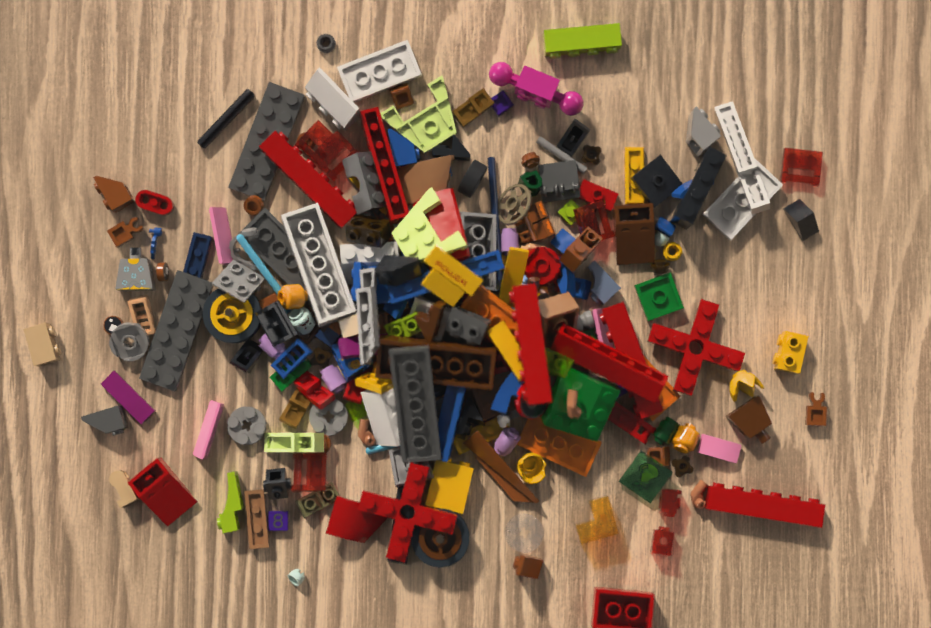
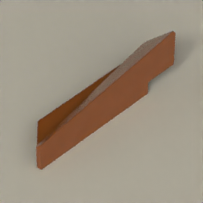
(499, 469)

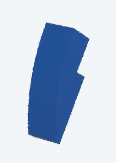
(508, 388)

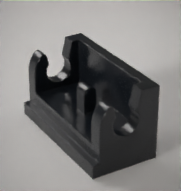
(276, 323)

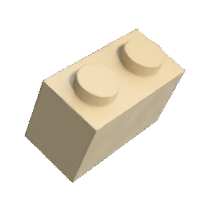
(42, 344)

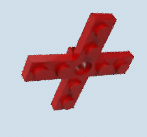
(700, 333)
(403, 527)

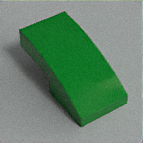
(282, 383)

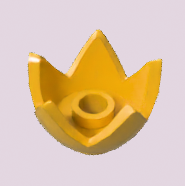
(744, 382)

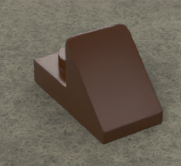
(430, 322)

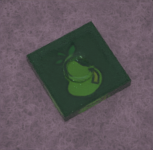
(645, 476)

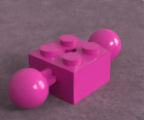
(536, 87)

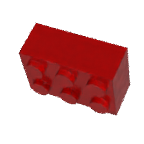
(621, 608)

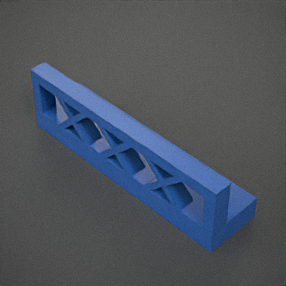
(449, 418)

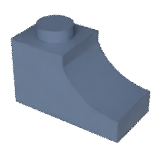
(604, 286)

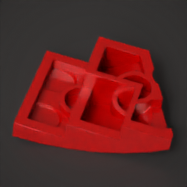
(351, 523)

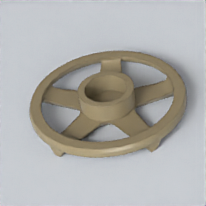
(514, 204)

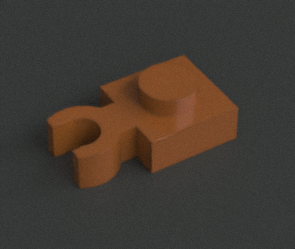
(122, 233)
(816, 413)

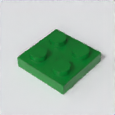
(658, 296)

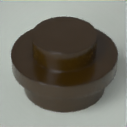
(660, 266)

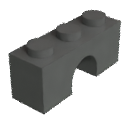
(370, 193)

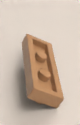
(257, 519)

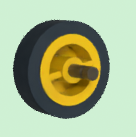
(230, 318)

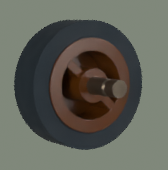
(441, 548)

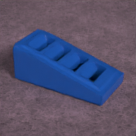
(299, 342)

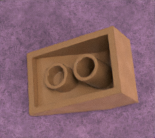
(554, 313)

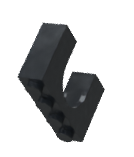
(699, 188)

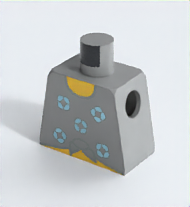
(135, 273)

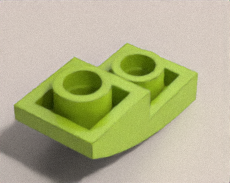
(404, 326)

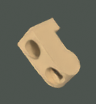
(119, 480)

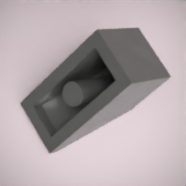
(108, 420)

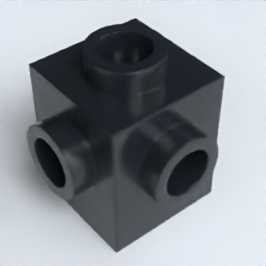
(277, 483)

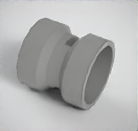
(585, 321)

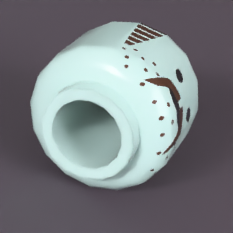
(302, 320)

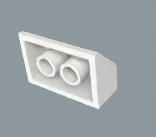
(332, 100)
(363, 253)
(382, 417)

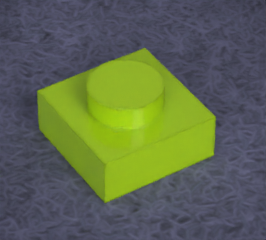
(567, 212)

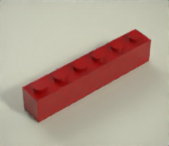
(384, 164)
(307, 179)
(625, 341)
(531, 344)
(609, 363)
(765, 506)

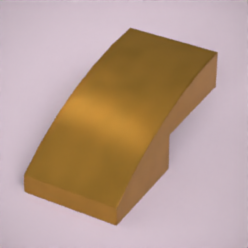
(473, 107)
(295, 409)

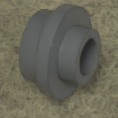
(325, 37)

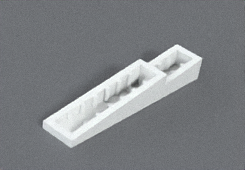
(742, 158)

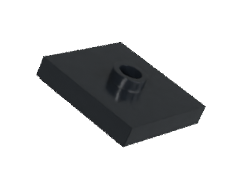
(656, 181)

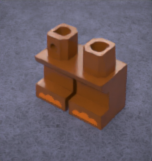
(539, 230)

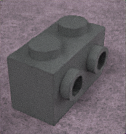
(467, 325)

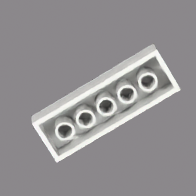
(318, 264)

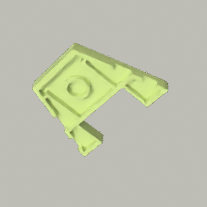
(429, 126)
(416, 234)

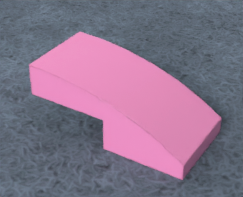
(719, 448)

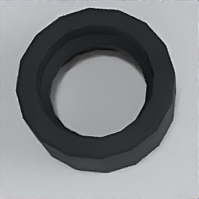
(472, 178)

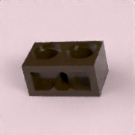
(368, 230)

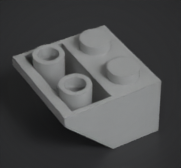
(700, 131)

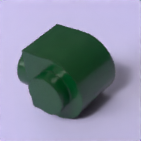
(532, 181)

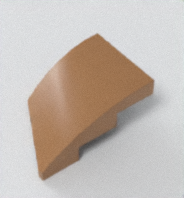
(423, 175)

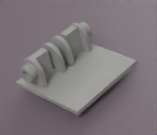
(238, 281)

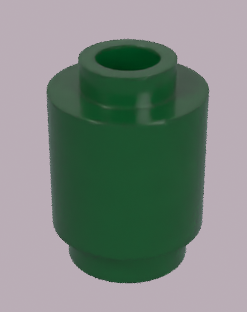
(665, 431)

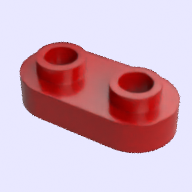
(154, 203)

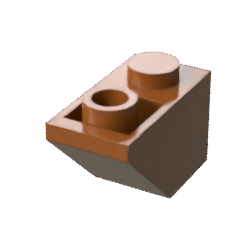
(115, 193)
(580, 249)
(527, 565)

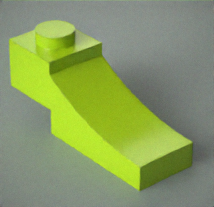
(228, 520)

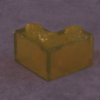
(601, 525)

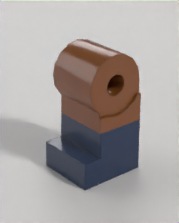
(331, 335)

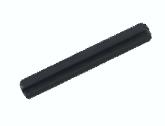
(226, 118)

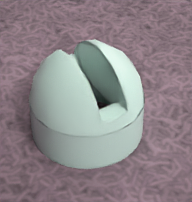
(660, 239)
(295, 577)

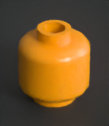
(292, 296)
(685, 438)

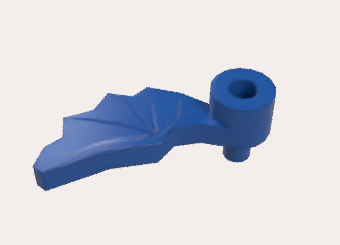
(157, 232)

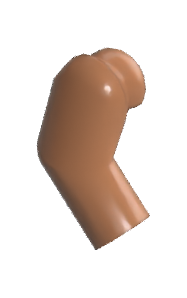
(572, 409)
(364, 433)
(697, 496)

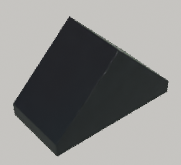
(573, 137)
(802, 219)
(247, 356)

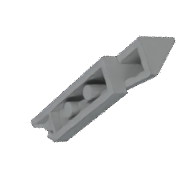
(367, 315)

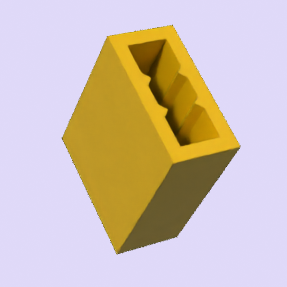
(450, 485)

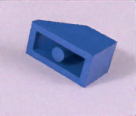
(402, 150)

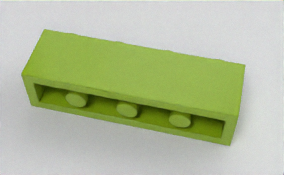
(582, 40)

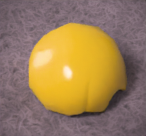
(531, 468)

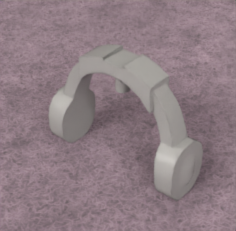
(234, 251)
(504, 419)

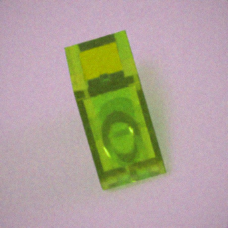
(557, 364)

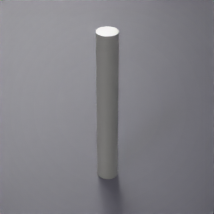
(560, 154)

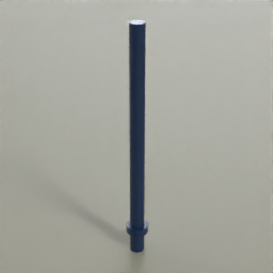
(494, 206)

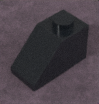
(398, 270)

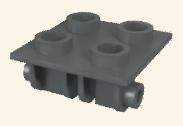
(559, 181)

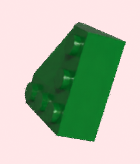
(594, 399)

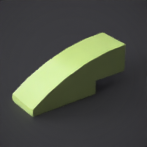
(293, 442)

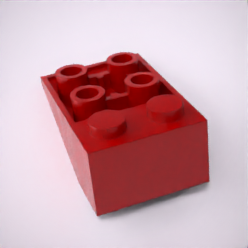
(162, 491)

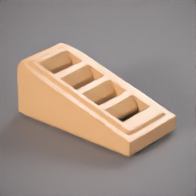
(147, 307)

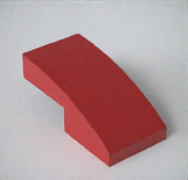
(312, 389)

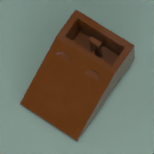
(634, 233)

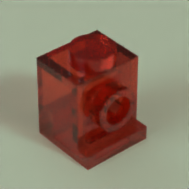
(669, 502)
(656, 546)

